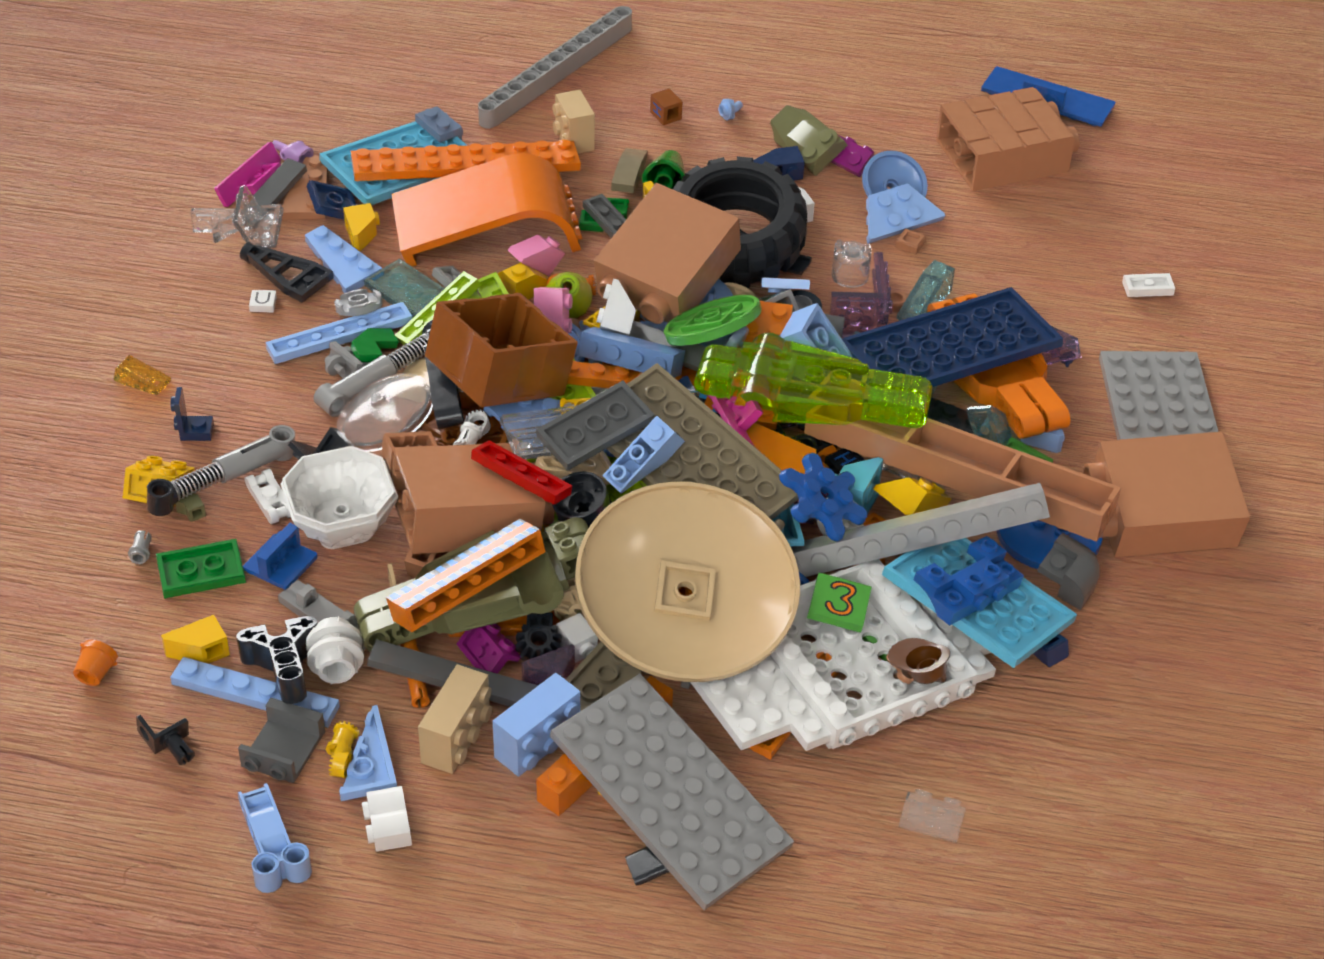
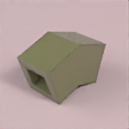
(191, 506)

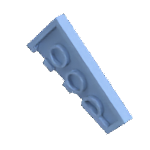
(347, 263)

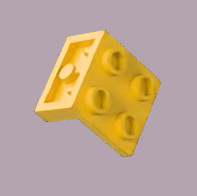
(142, 472)

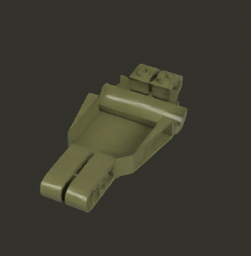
(529, 589)

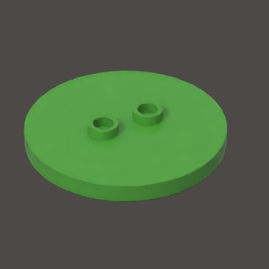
(712, 320)

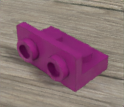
(487, 648)

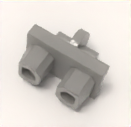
(341, 360)

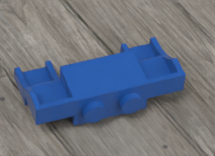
(973, 586)

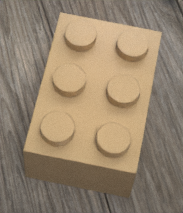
(455, 719)

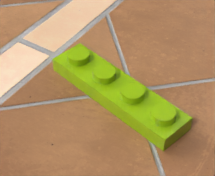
(460, 288)

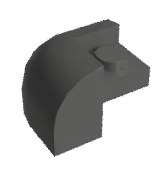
(1073, 568)

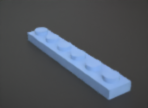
(340, 331)
(243, 687)

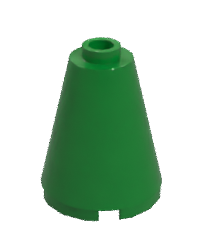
(665, 169)

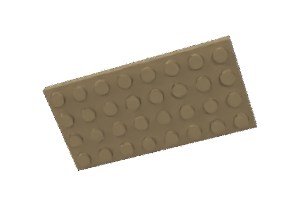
(711, 449)

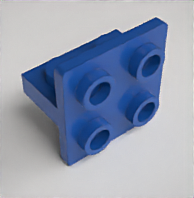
(281, 558)

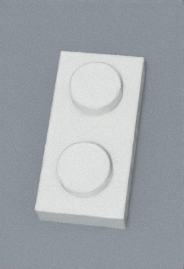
(1148, 285)

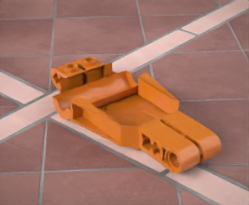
(1016, 390)

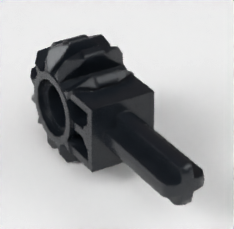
(538, 628)

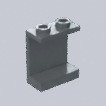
(284, 741)

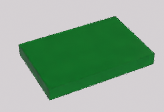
(200, 568)

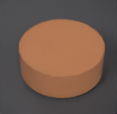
(898, 299)

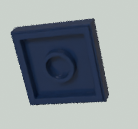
(329, 199)

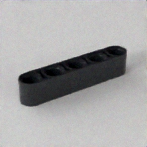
(444, 397)

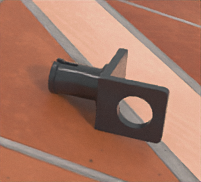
(168, 738)

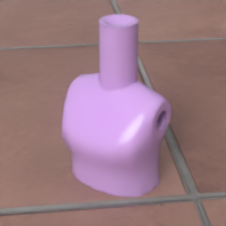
(296, 151)

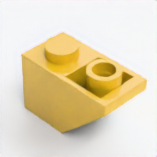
(198, 641)

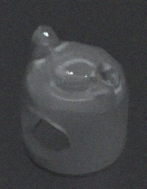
(851, 263)

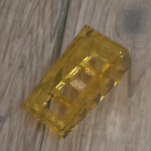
(129, 369)

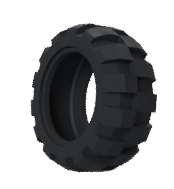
(757, 189)

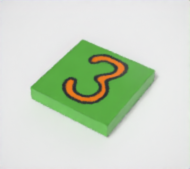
(839, 602)

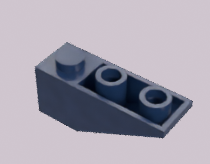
(787, 159)

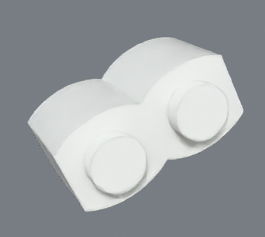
(388, 819)

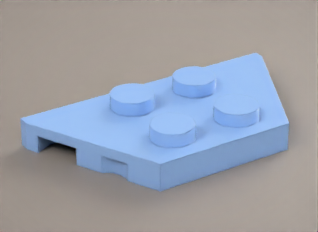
(898, 210)

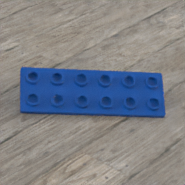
(1070, 102)

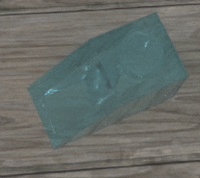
(989, 423)

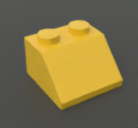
(913, 495)

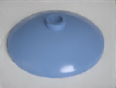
(893, 170)

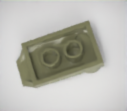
(814, 139)

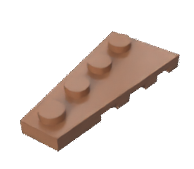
(298, 201)

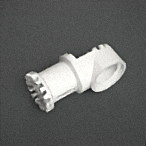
(471, 432)

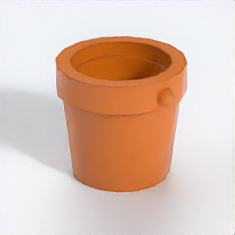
(94, 662)

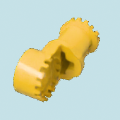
(341, 749)

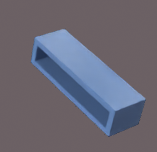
(629, 351)

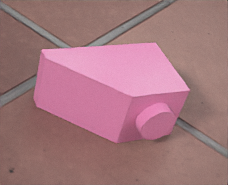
(538, 253)

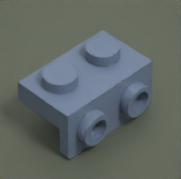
(439, 124)

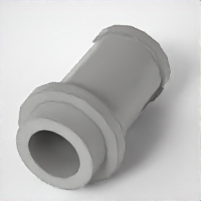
(139, 551)

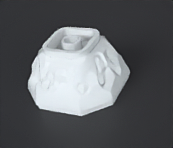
(339, 495)

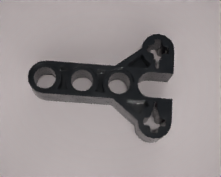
(279, 654)

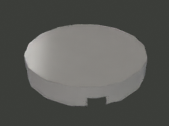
(358, 302)

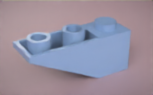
(644, 455)

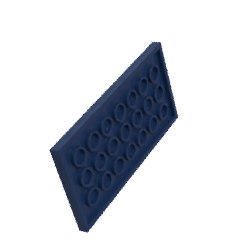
(957, 339)

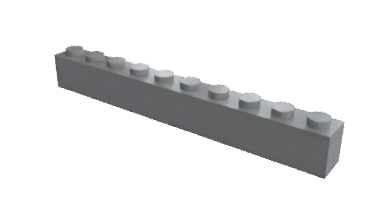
(923, 530)

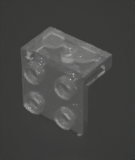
(257, 223)

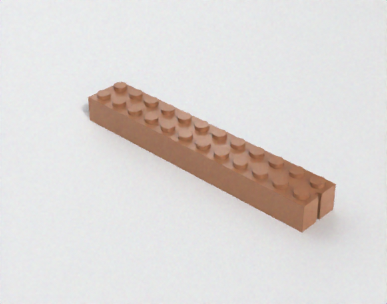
(980, 468)

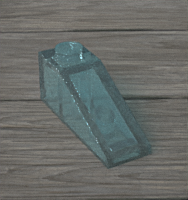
(931, 287)

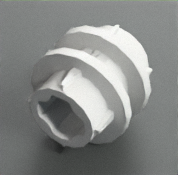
(334, 650)

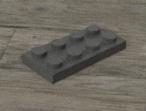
(595, 425)

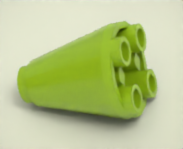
(580, 291)

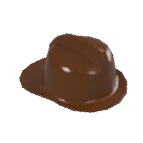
(921, 659)

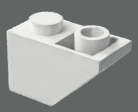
(618, 311)

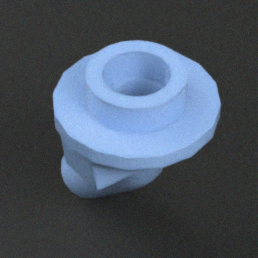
(728, 108)

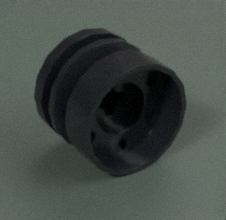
(586, 500)

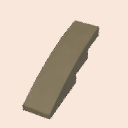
(629, 170)

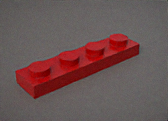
(521, 472)

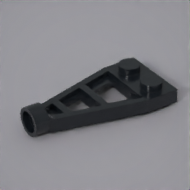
(302, 286)

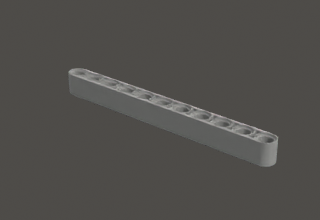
(554, 67)

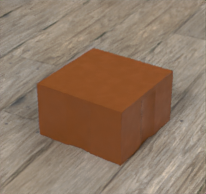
(500, 349)

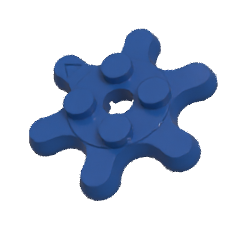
(814, 505)

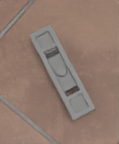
(305, 601)

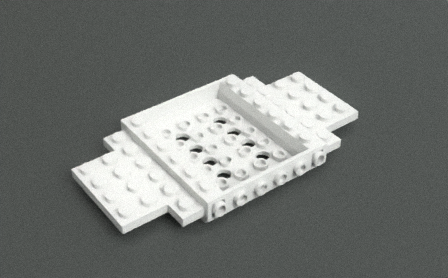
(799, 695)

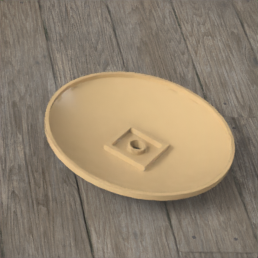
(694, 539)

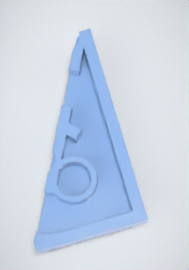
(371, 761)

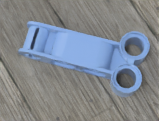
(276, 854)

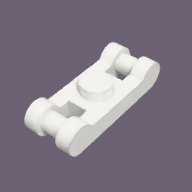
(270, 497)

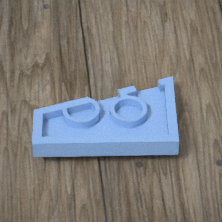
(778, 285)

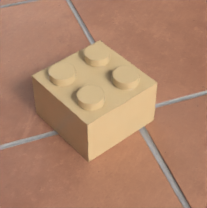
(574, 120)

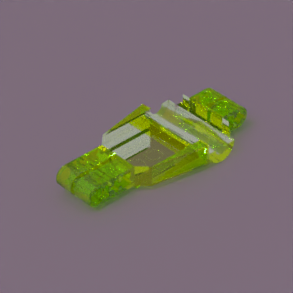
(811, 384)

